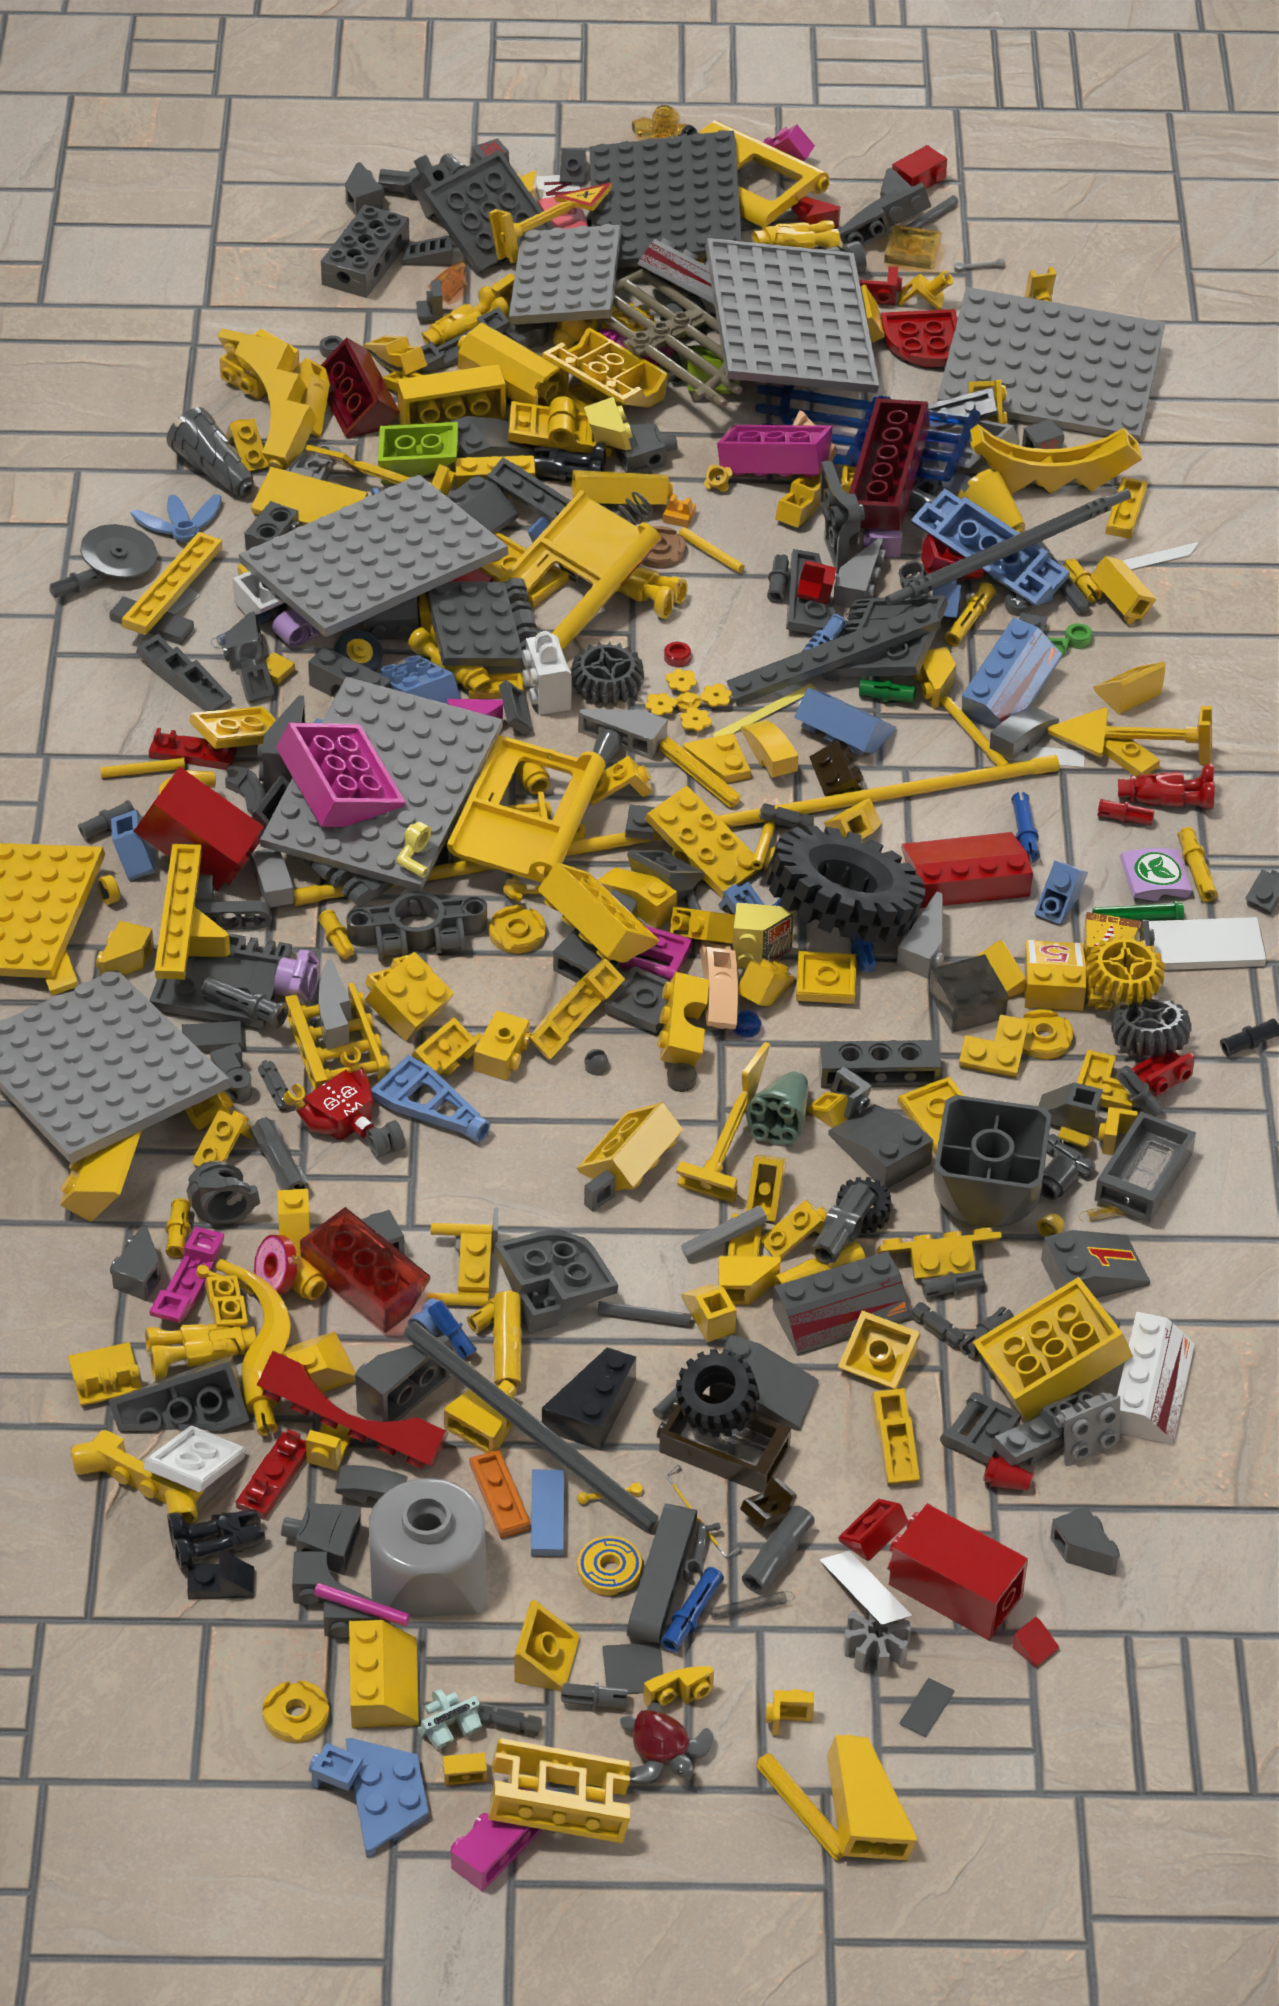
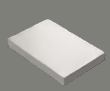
(195, 1458)

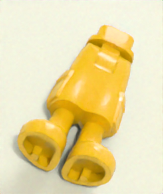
(799, 235)
(464, 318)
(661, 589)
(471, 677)
(198, 1345)

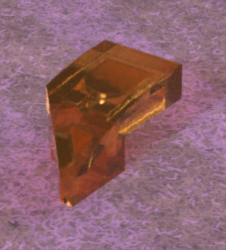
(452, 280)

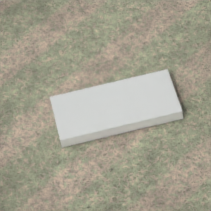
(1209, 943)

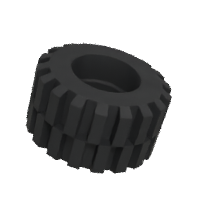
(711, 1370)

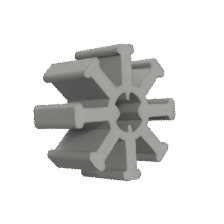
(875, 1641)

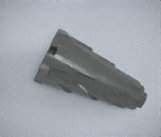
(209, 451)

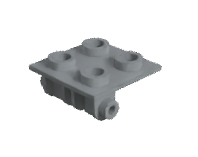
(1089, 1426)

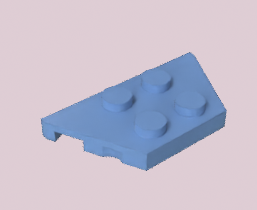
(387, 1793)

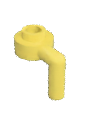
(416, 839)

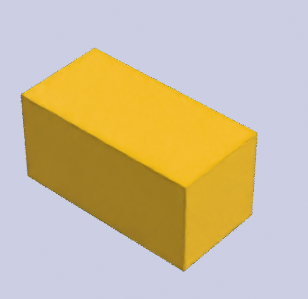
(465, 1768)

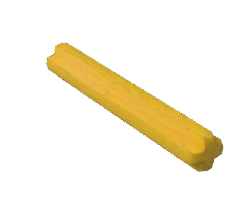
(699, 772)
(800, 1804)

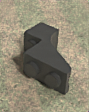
(308, 1571)

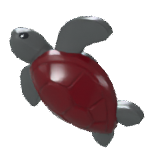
(663, 1743)

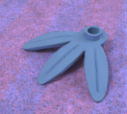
(181, 526)

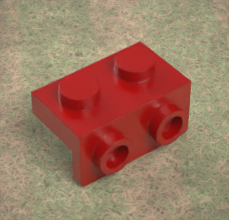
(1165, 1071)

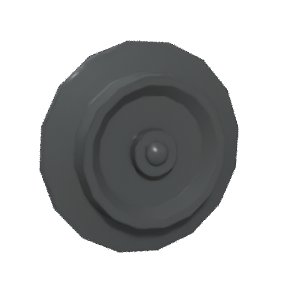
(118, 551)

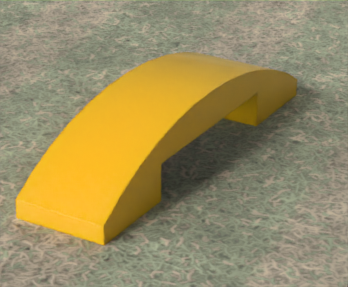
(575, 1007)

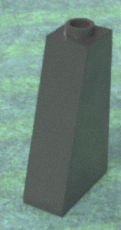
(575, 956)

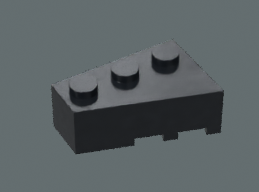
(592, 1399)

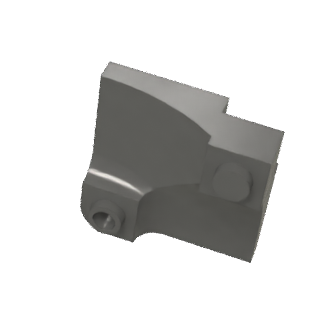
(841, 515)
(553, 1275)

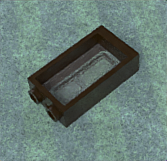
(743, 1458)

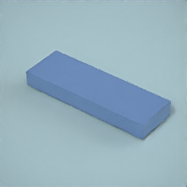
(547, 1513)

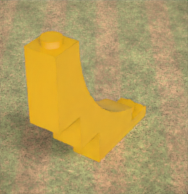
(271, 364)

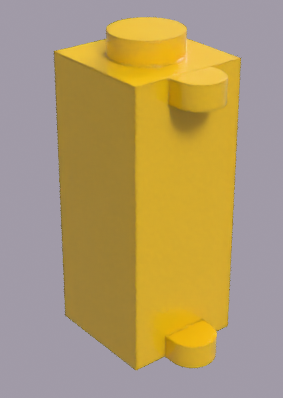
(1123, 588)

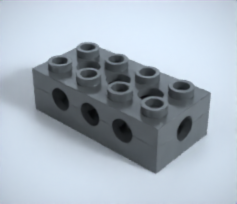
(365, 251)

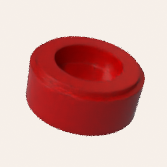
(677, 654)

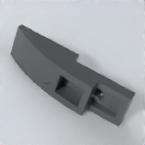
(884, 213)
(1038, 1436)

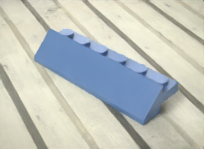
(970, 529)

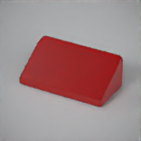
(874, 1528)

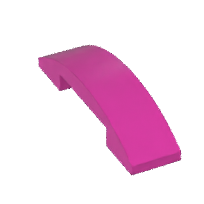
(186, 1287)

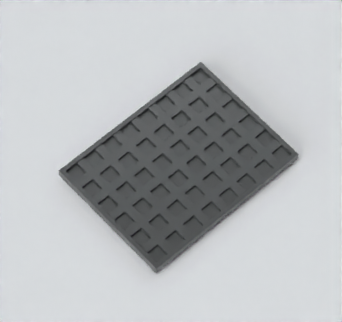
(668, 191)

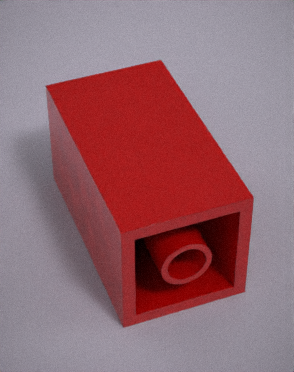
(198, 815)
(957, 1571)

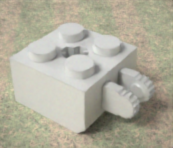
(546, 674)

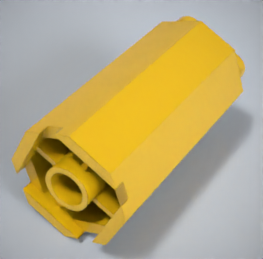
(526, 373)

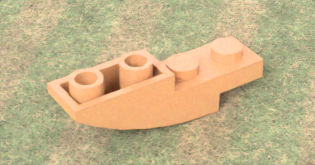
(720, 969)

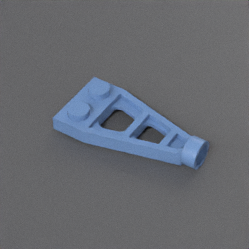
(407, 1078)

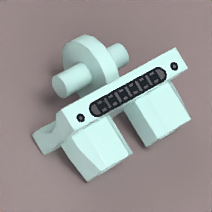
(437, 1725)

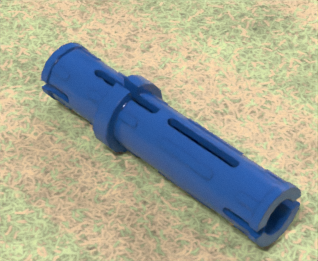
(1026, 834)
(677, 1632)

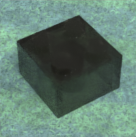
(968, 993)

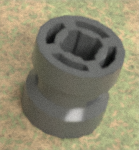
(385, 1138)

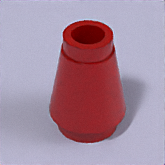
(1003, 1475)

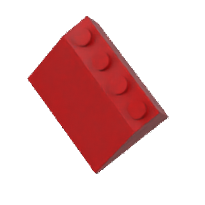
(971, 868)

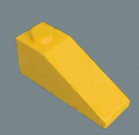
(653, 896)

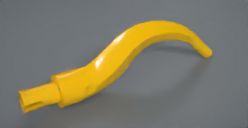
(271, 1337)

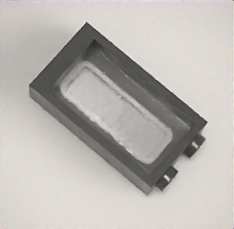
(1145, 1166)

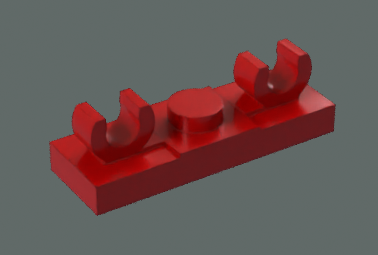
(193, 750)
(273, 1474)

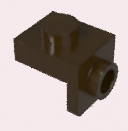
(770, 1506)

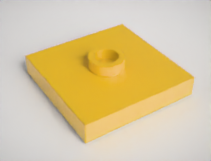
(826, 977)

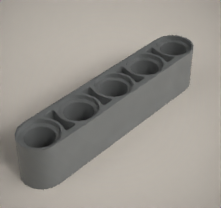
(662, 1573)

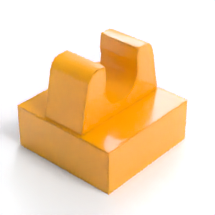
(679, 512)

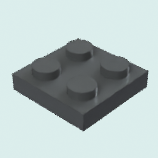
(639, 999)

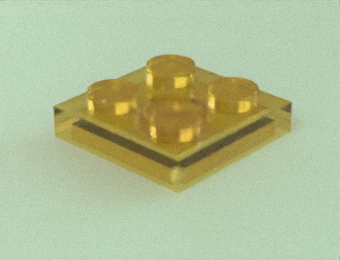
(913, 247)

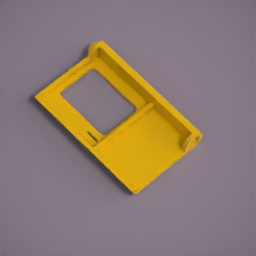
(756, 208)
(513, 838)

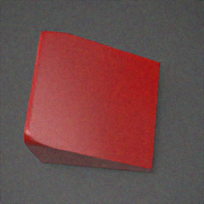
(1034, 1642)

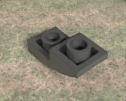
(364, 1481)

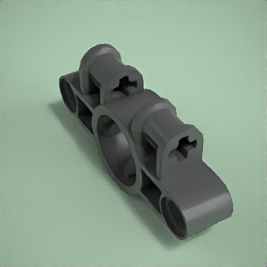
(452, 922)

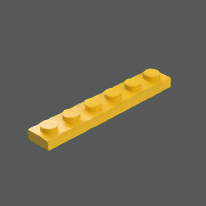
(171, 583)
(178, 912)

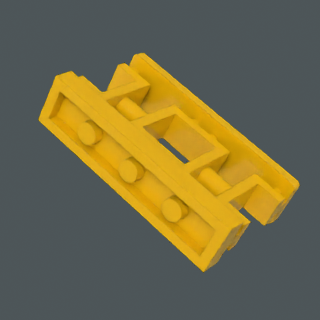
(555, 1809)

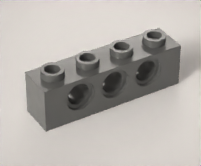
(882, 1062)

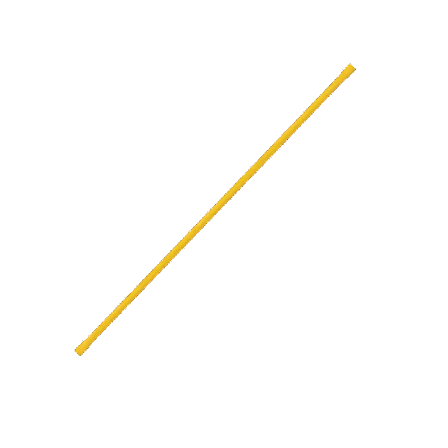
(1035, 766)

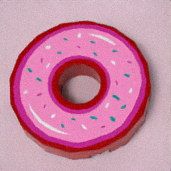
(275, 1262)

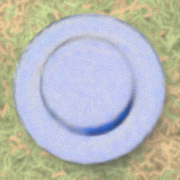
(747, 1024)

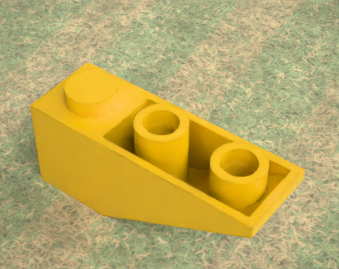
(317, 390)

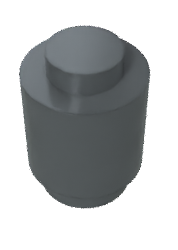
(1058, 1177)

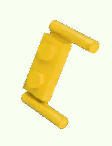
(473, 1263)

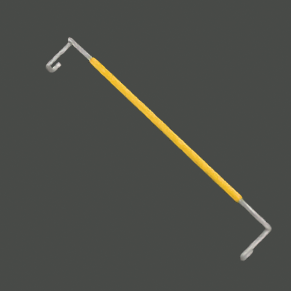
(698, 1519)

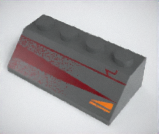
(827, 1304)

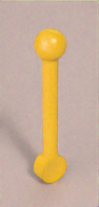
(203, 1272)
(635, 1489)

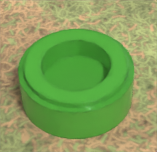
(1079, 635)

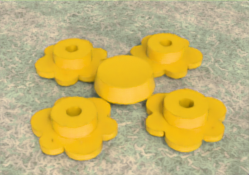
(688, 702)

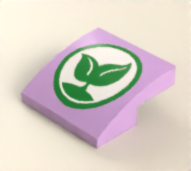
(1155, 873)

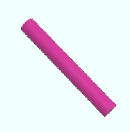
(361, 1604)

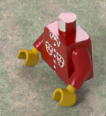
(339, 1104)

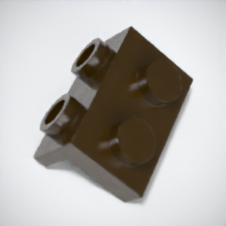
(836, 769)

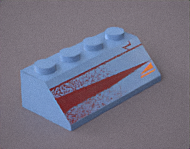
(1010, 674)

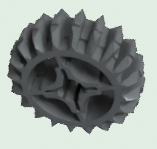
(607, 673)
(1151, 1028)

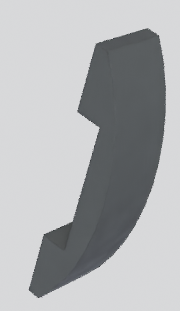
(447, 353)

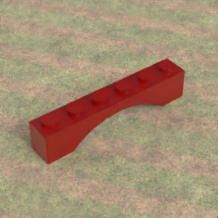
(293, 1382)

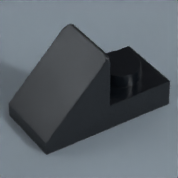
(224, 1580)

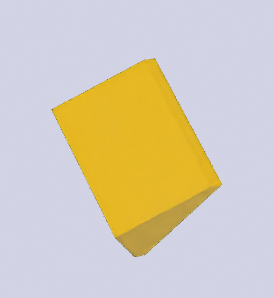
(1132, 686)
(544, 1649)

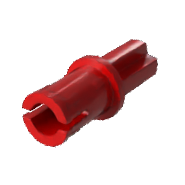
(1125, 812)

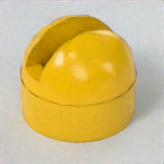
(1050, 1225)

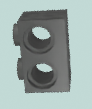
(270, 523)

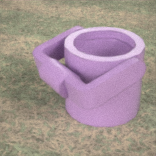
(298, 976)

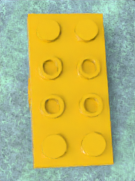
(552, 426)
(702, 840)

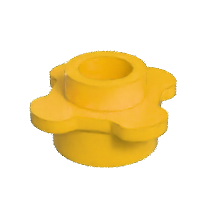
(713, 472)

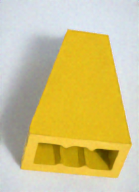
(616, 486)
(865, 1803)

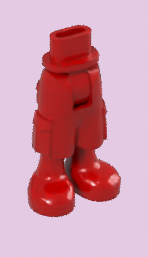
(1170, 789)

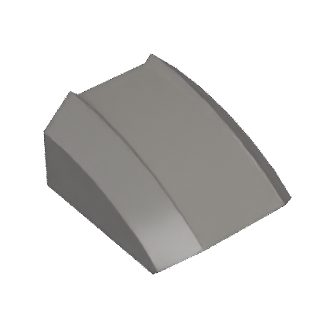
(970, 458)

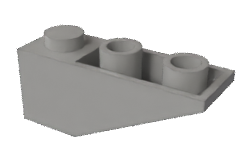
(858, 575)

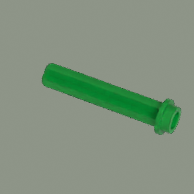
(1152, 912)

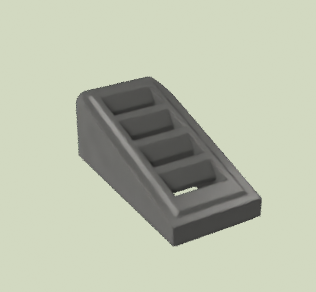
(429, 252)

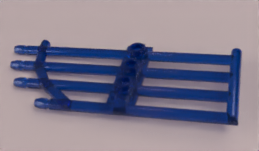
(855, 443)

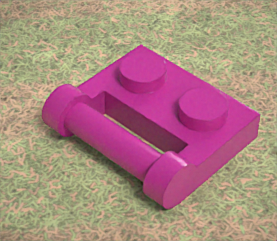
(670, 949)

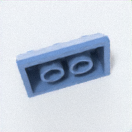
(842, 722)

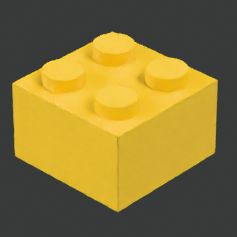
(409, 996)

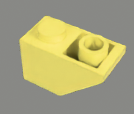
(607, 424)

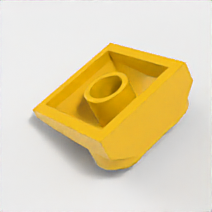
(879, 1350)

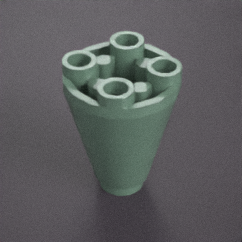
(779, 1110)

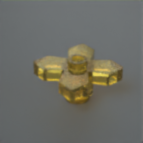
(662, 125)

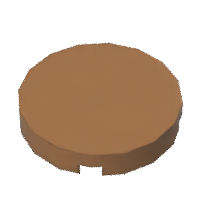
(668, 551)

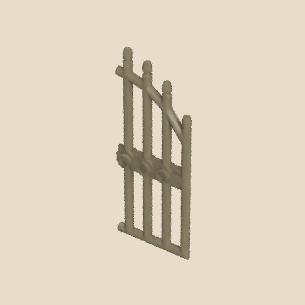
(665, 333)

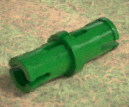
(887, 691)

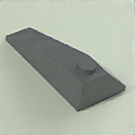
(201, 1397)

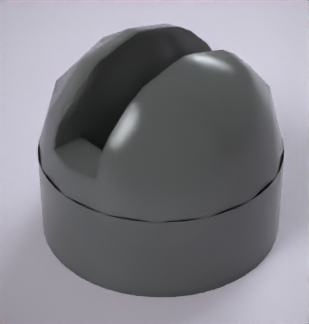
(596, 1062)

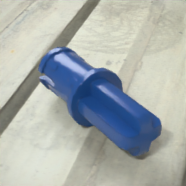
(864, 954)
(451, 1329)

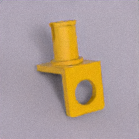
(929, 290)

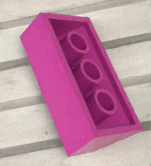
(775, 449)

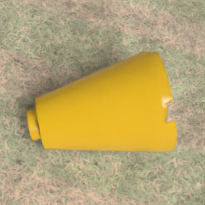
(992, 495)

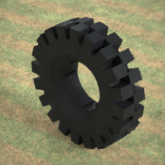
(885, 888)

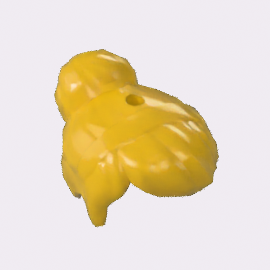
(572, 331)

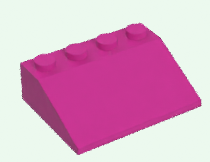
(338, 772)

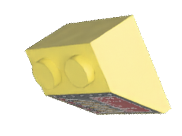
(762, 933)

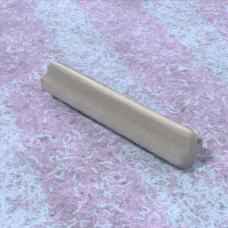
(724, 1233)

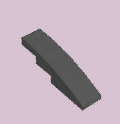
(183, 675)

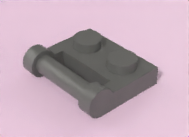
(993, 1422)

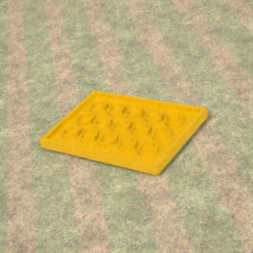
(41, 903)

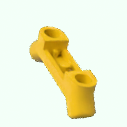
(108, 1455)

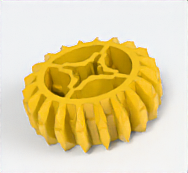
(1125, 970)

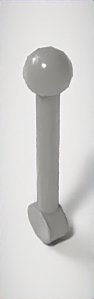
(960, 267)

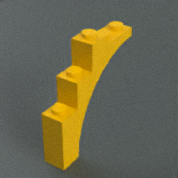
(1053, 468)

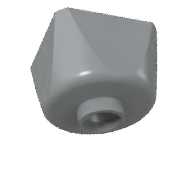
(428, 1549)

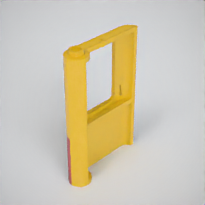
(591, 545)

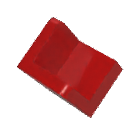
(816, 582)

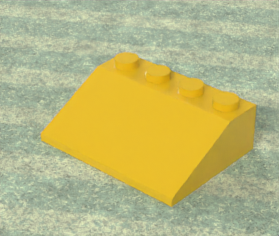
(1053, 1348)

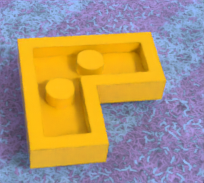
(1000, 1055)
(1097, 1073)

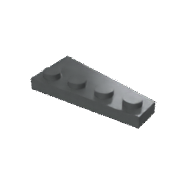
(801, 613)

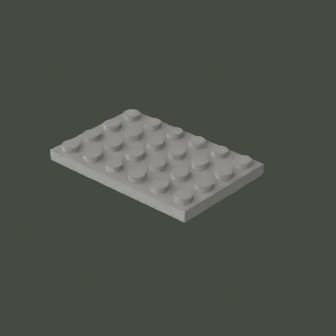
(565, 274)

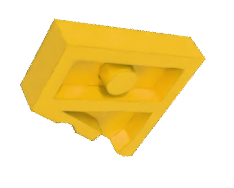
(721, 756)

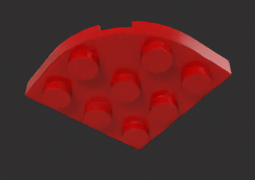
(920, 335)

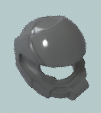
(213, 1186)

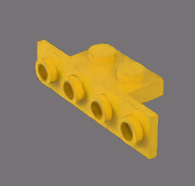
(941, 1255)

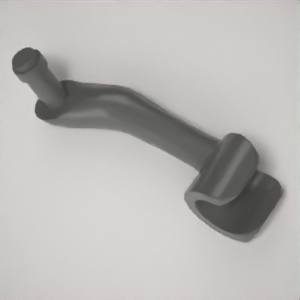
(696, 1564)

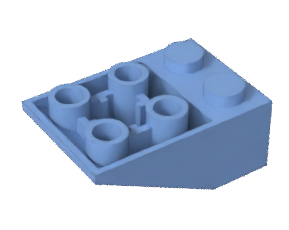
(422, 679)

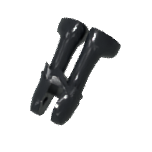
(560, 464)
(234, 1532)

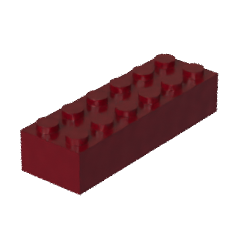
(890, 461)

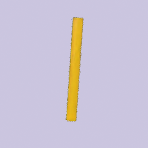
(972, 730)

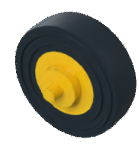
(361, 648)

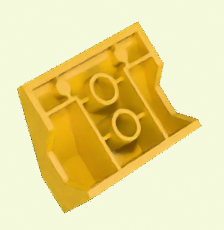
(611, 369)

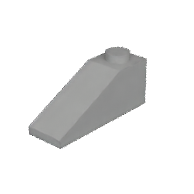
(638, 728)
(923, 943)

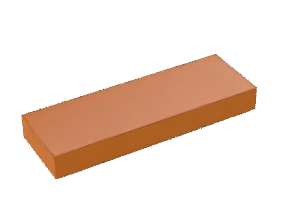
(500, 1494)

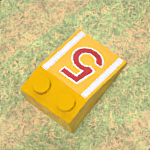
(1054, 975)

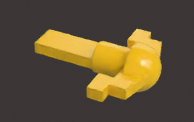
(515, 890)

